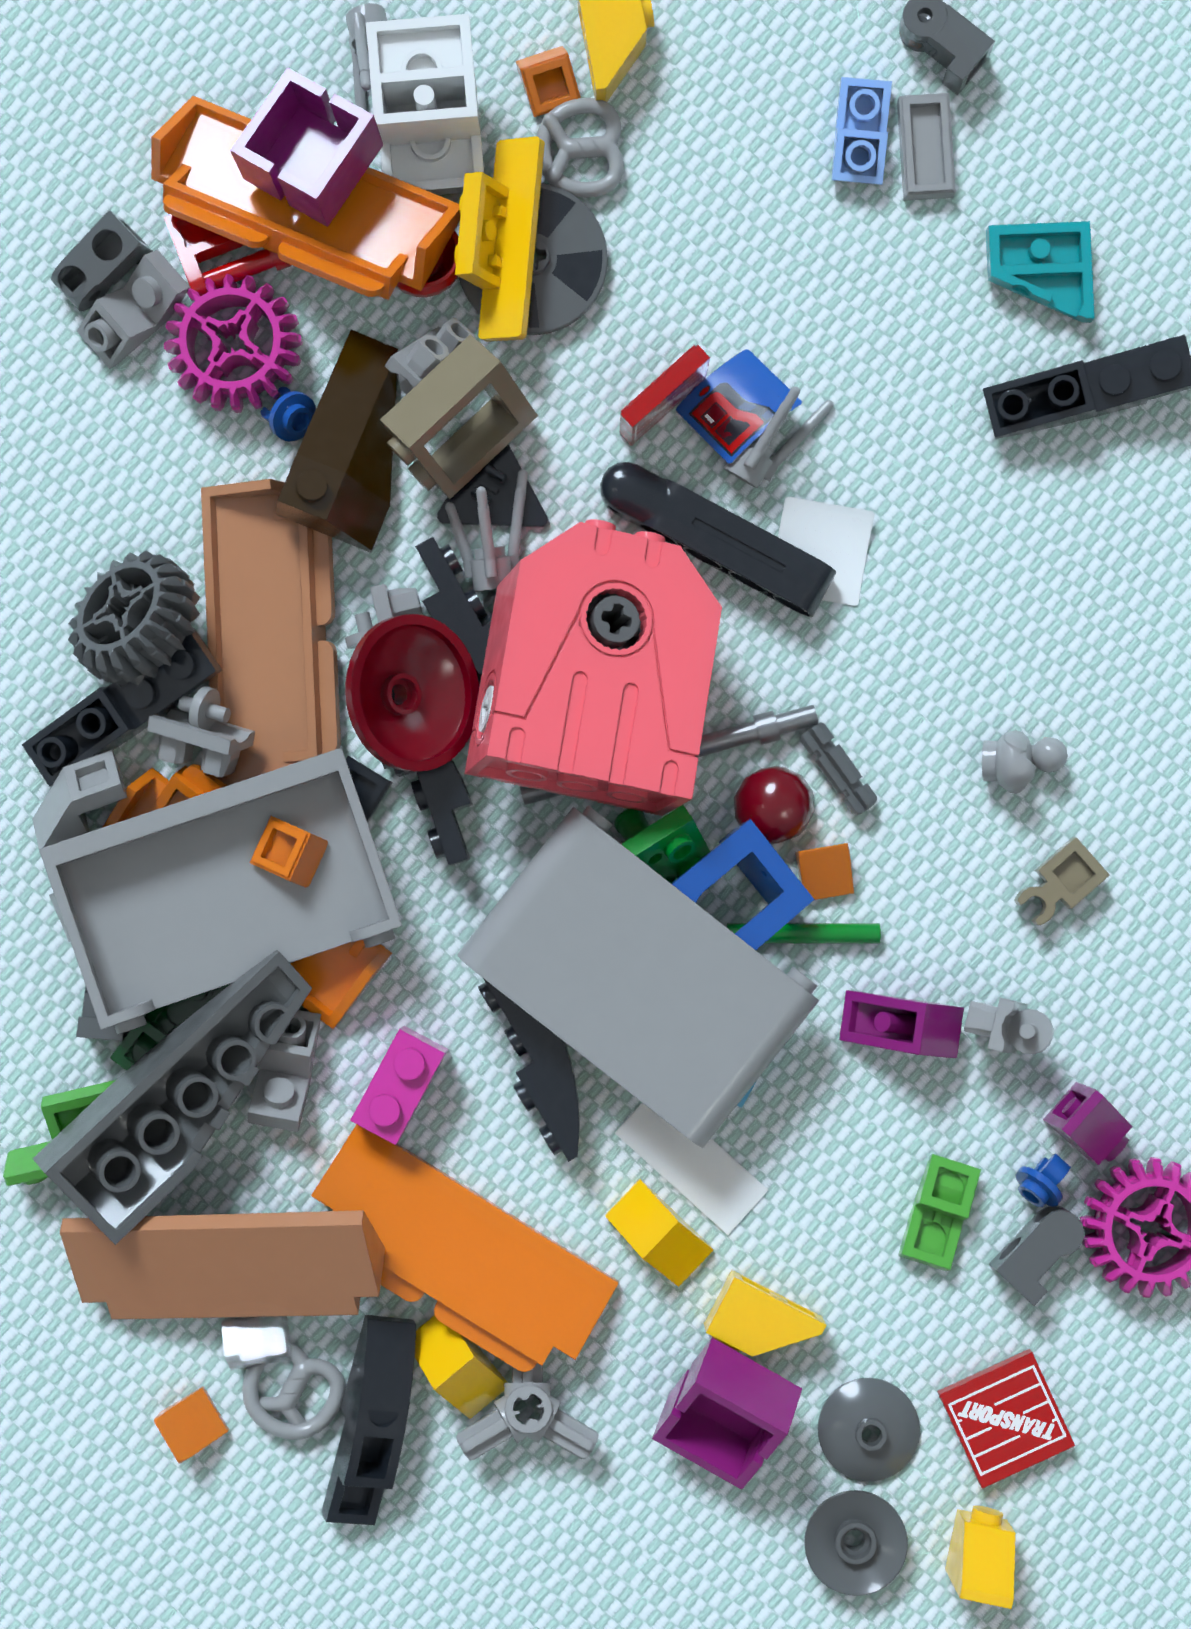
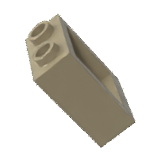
(439, 400)

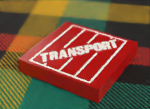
(663, 394)
(1006, 1418)

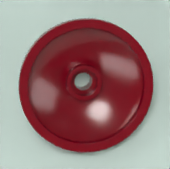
(432, 689)

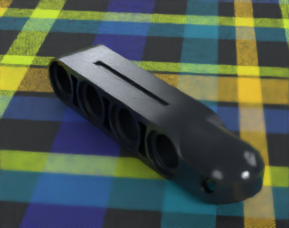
(717, 537)

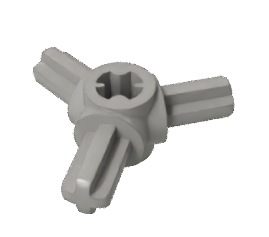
(551, 1424)

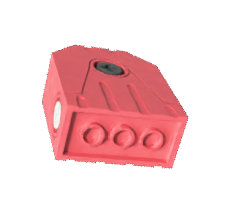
(598, 671)

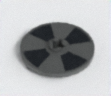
(573, 267)

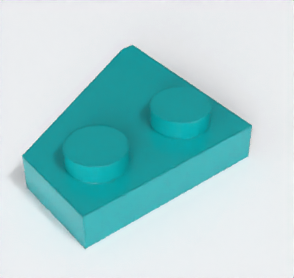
(1045, 264)

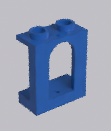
(763, 868)

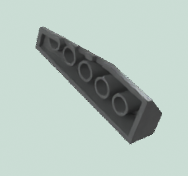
(164, 1109)

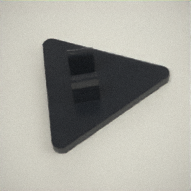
(500, 481)

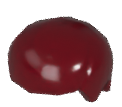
(775, 802)

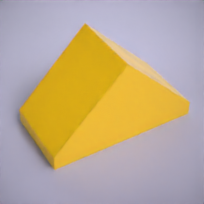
(658, 1233)
(457, 1368)

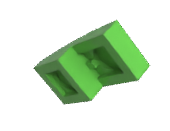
(939, 1212)

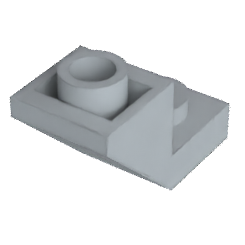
(132, 314)
(77, 791)
(286, 1075)

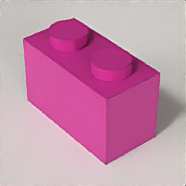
(399, 1084)

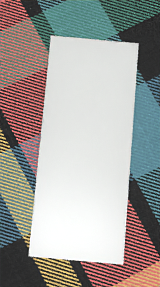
(703, 1175)

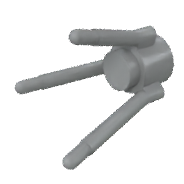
(356, 24)
(755, 460)
(490, 562)

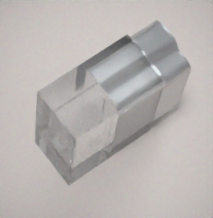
(255, 1341)

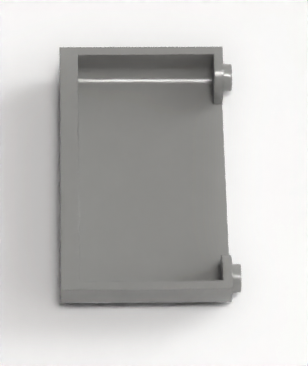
(178, 908)
(638, 977)

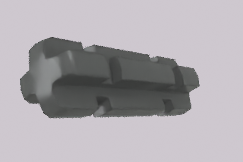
(838, 768)

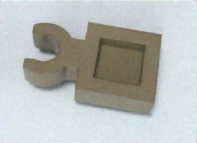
(1067, 877)

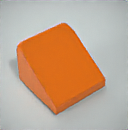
(548, 80)
(289, 852)
(826, 871)
(190, 1424)

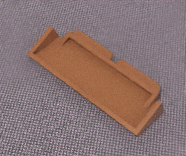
(267, 626)
(228, 1265)

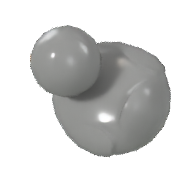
(1013, 756)

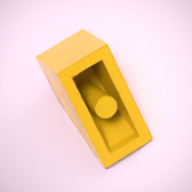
(613, 39)
(758, 1319)
(982, 1557)

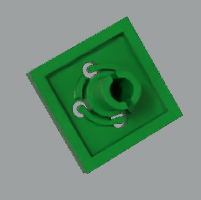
(666, 845)

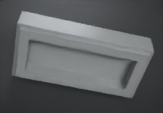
(926, 146)

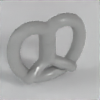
(583, 147)
(290, 1394)

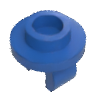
(290, 414)
(1040, 1183)

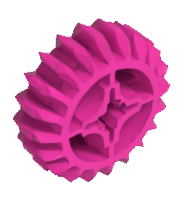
(222, 363)
(1141, 1249)

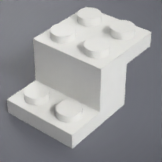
(426, 100)

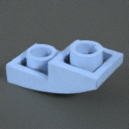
(861, 130)

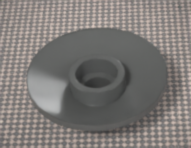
(858, 1406)
(861, 1567)

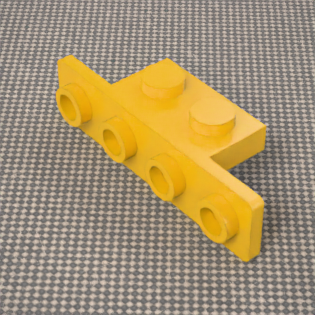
(500, 236)

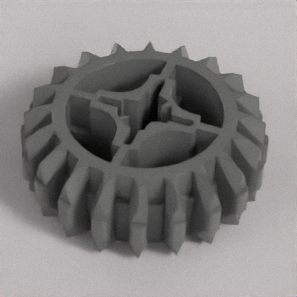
(134, 618)

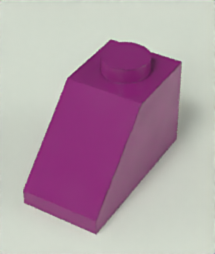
(901, 1024)
(1089, 1123)

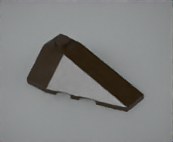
(344, 460)

